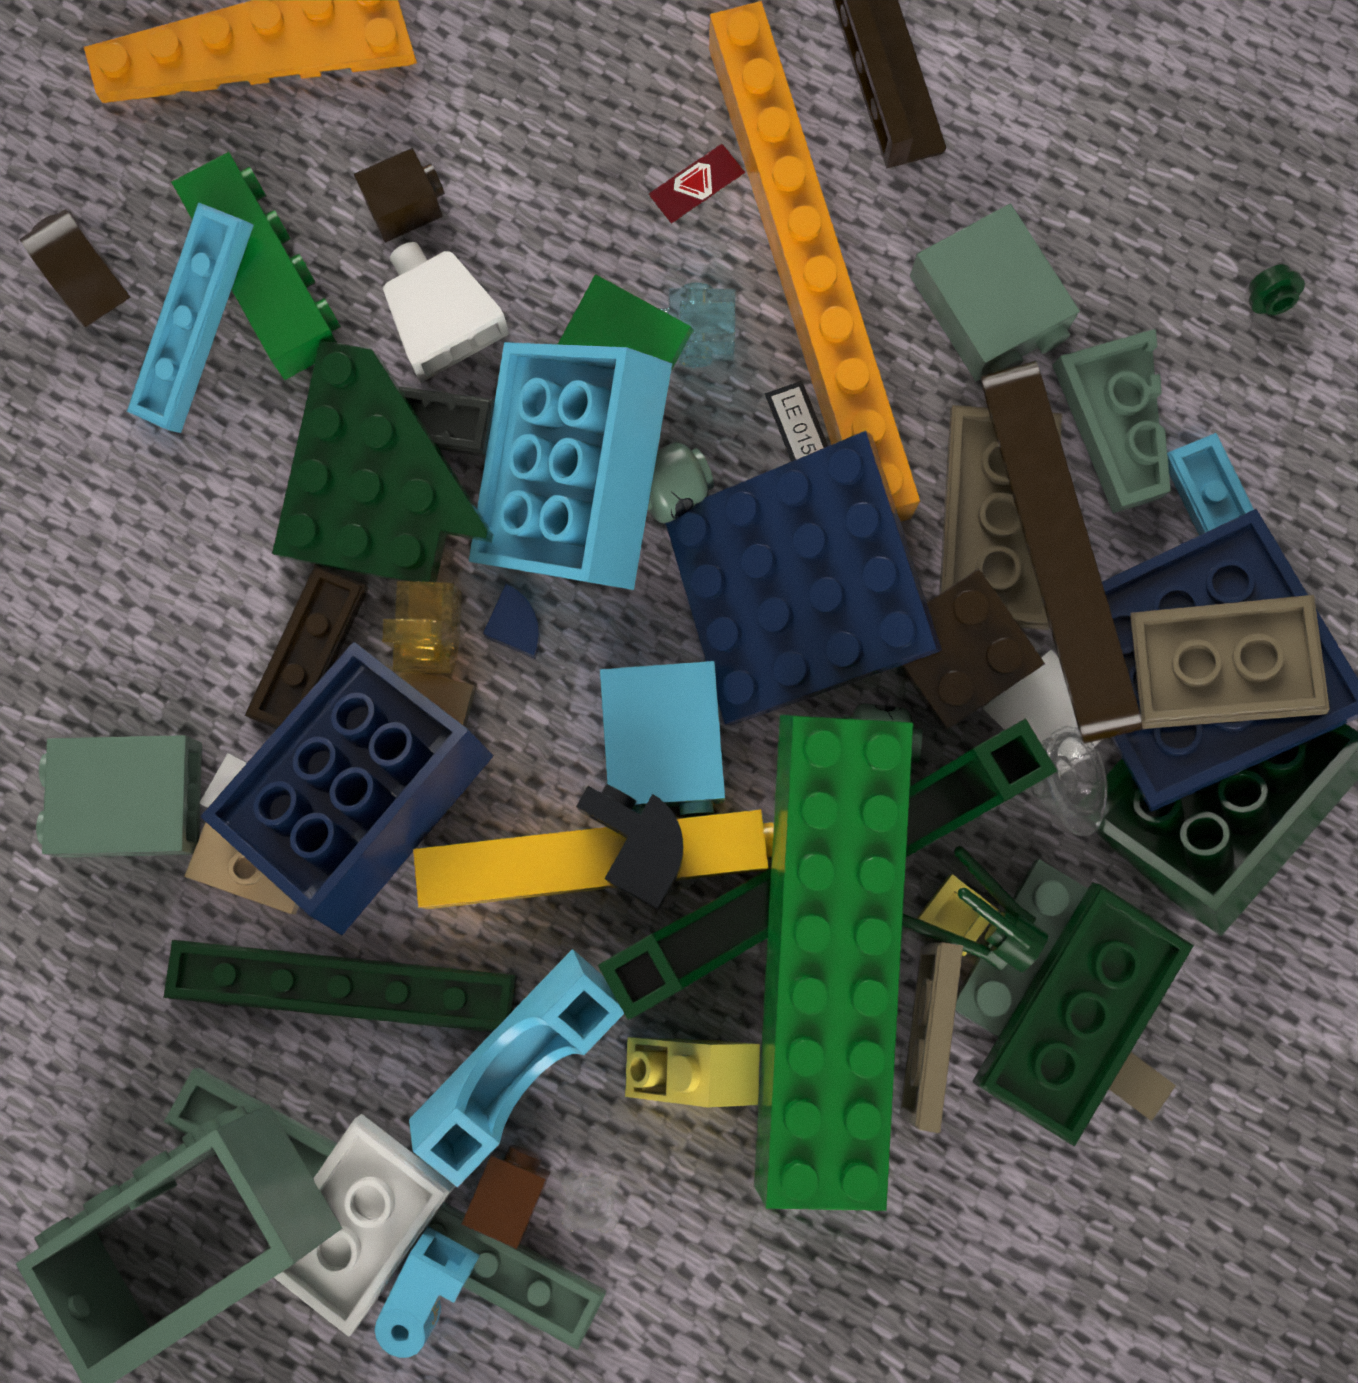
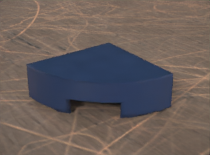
(514, 623)

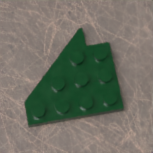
(369, 478)

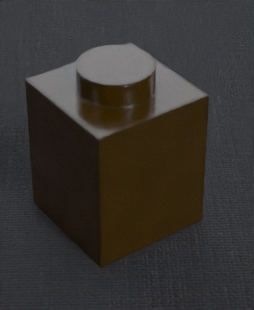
(401, 194)

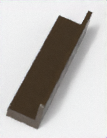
(890, 80)

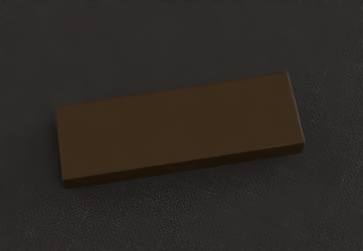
(307, 644)

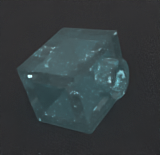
(712, 318)

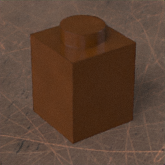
(507, 1195)

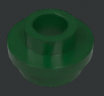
(1275, 290)

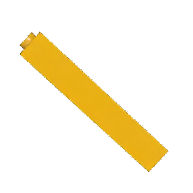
(579, 860)

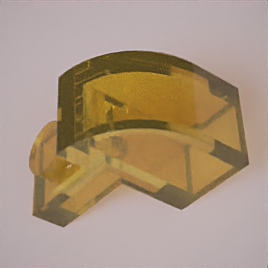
(424, 627)

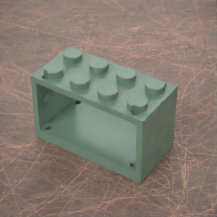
(88, 1297)

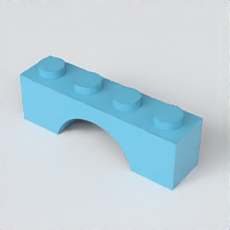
(472, 1106)

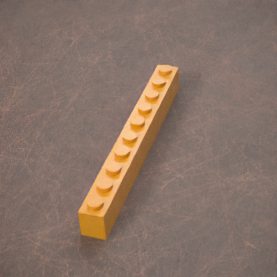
(805, 242)

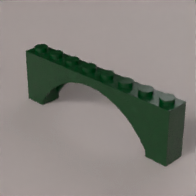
(740, 918)

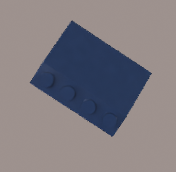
(347, 788)

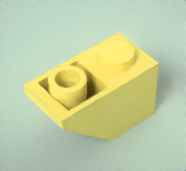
(693, 1071)

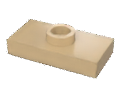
(223, 867)

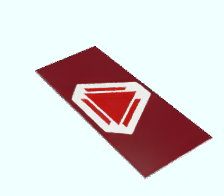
(696, 183)

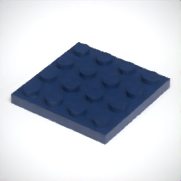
(1217, 567)
(802, 580)

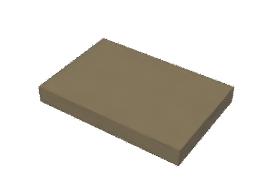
(1229, 662)
(931, 1035)

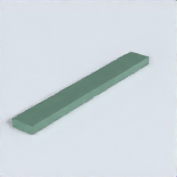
(505, 1276)

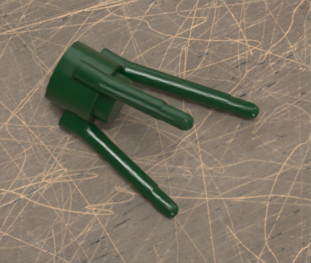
(1011, 933)

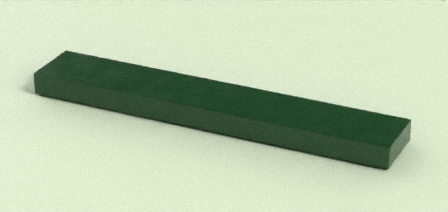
(339, 986)

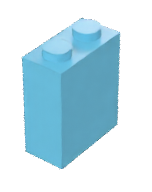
(664, 735)

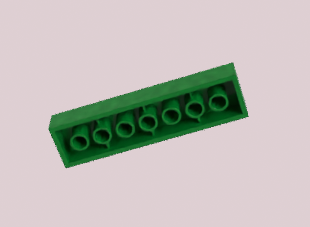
(833, 963)

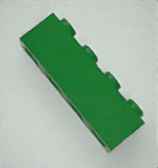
(268, 281)

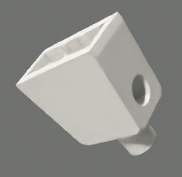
(440, 310)

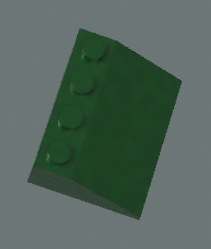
(1234, 835)

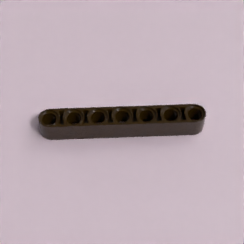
(1061, 554)

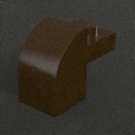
(74, 267)

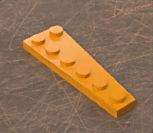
(251, 45)

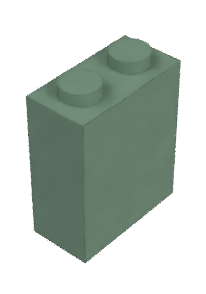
(994, 293)
(120, 796)

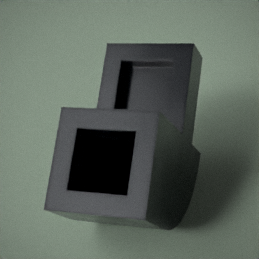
(653, 843)

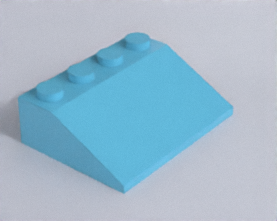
(571, 461)

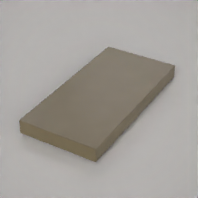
(983, 521)

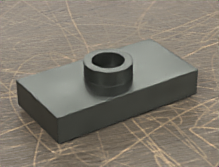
(453, 420)

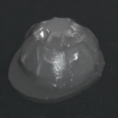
(1078, 787)

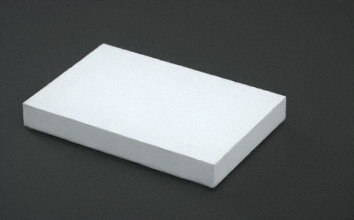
(384, 1205)

